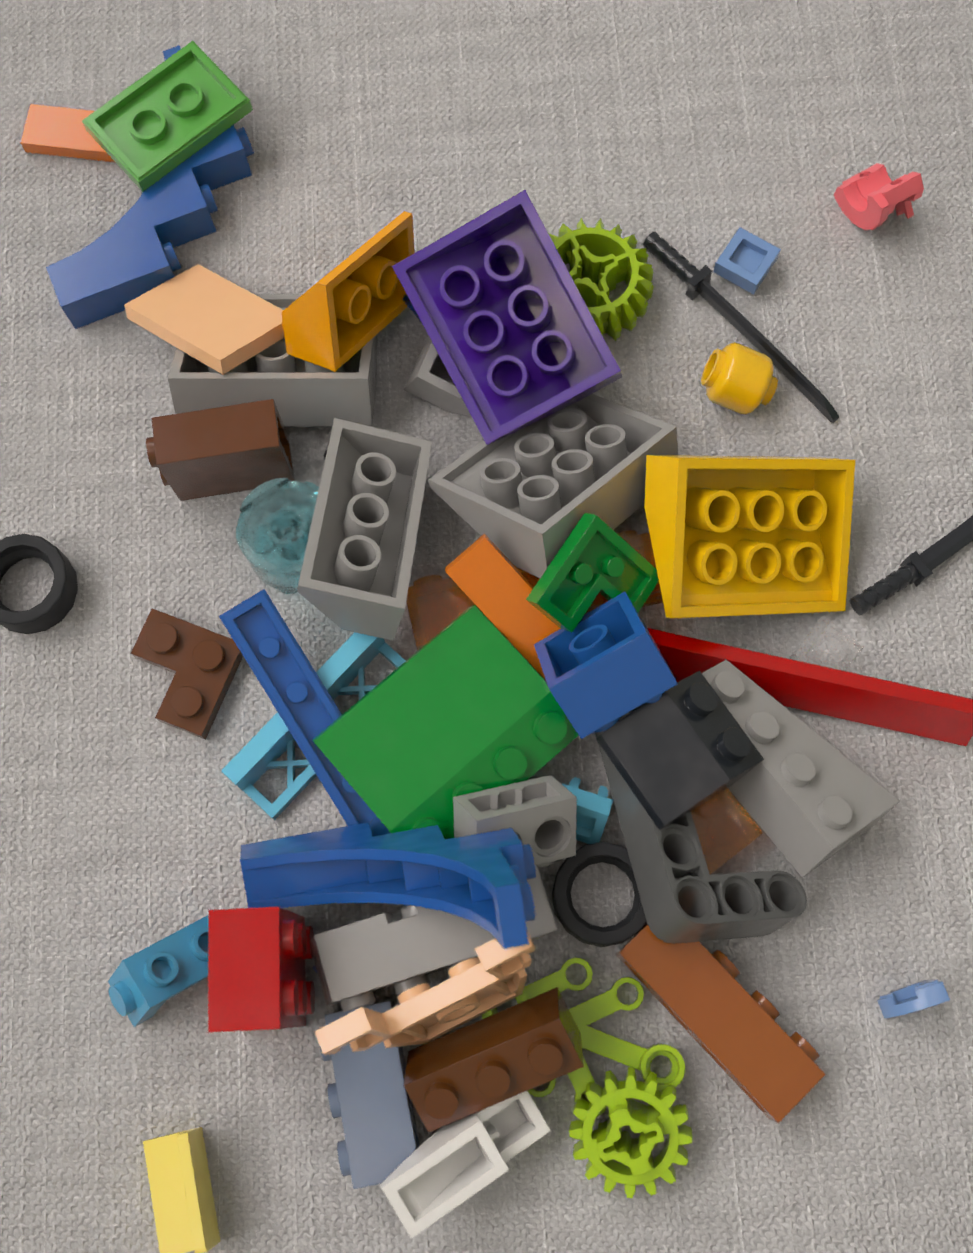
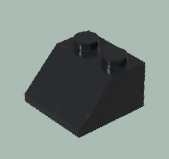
(679, 750)

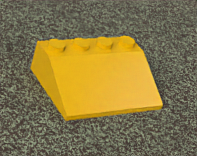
(750, 533)

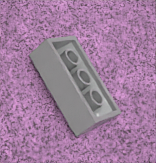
(365, 528)

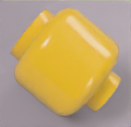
(739, 378)

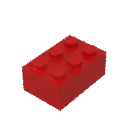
(258, 969)

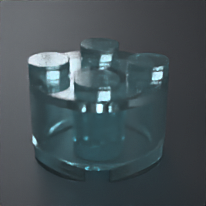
(265, 519)

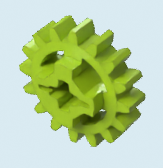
(634, 1153)

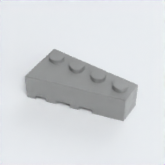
(804, 789)
(404, 949)

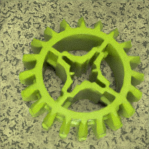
(600, 262)

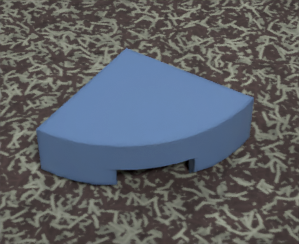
(913, 998)

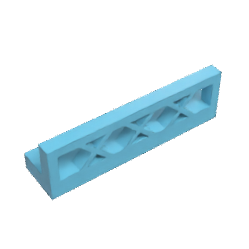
(275, 737)

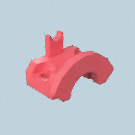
(873, 196)

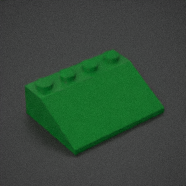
(447, 726)

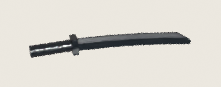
(699, 283)
(914, 568)

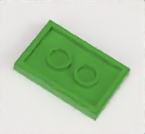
(167, 115)

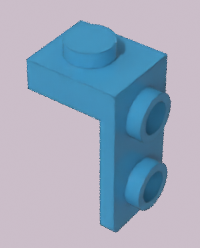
(160, 972)

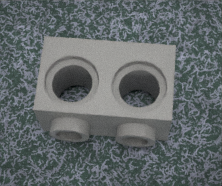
(536, 809)

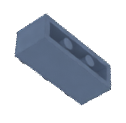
(373, 1108)

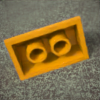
(351, 301)

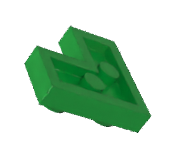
(588, 564)

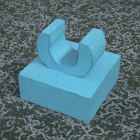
(591, 812)

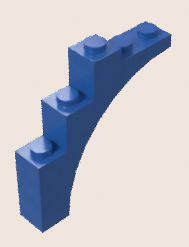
(141, 245)
(465, 876)

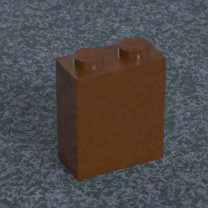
(220, 449)

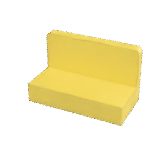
(181, 1192)

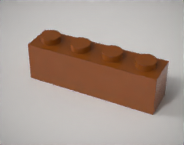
(726, 1020)

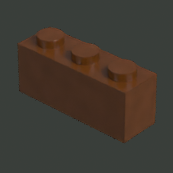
(493, 1060)

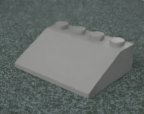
(301, 390)
(547, 475)

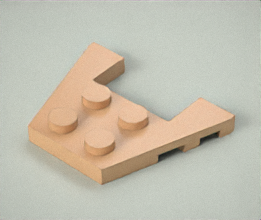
(430, 1012)

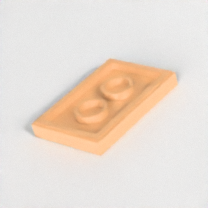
(208, 318)

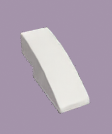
(461, 1161)

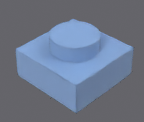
(746, 260)

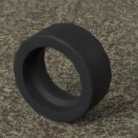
(62, 593)
(567, 915)

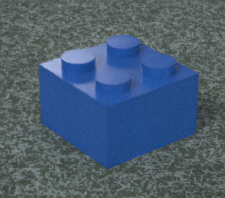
(604, 666)

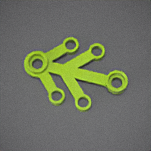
(598, 1041)

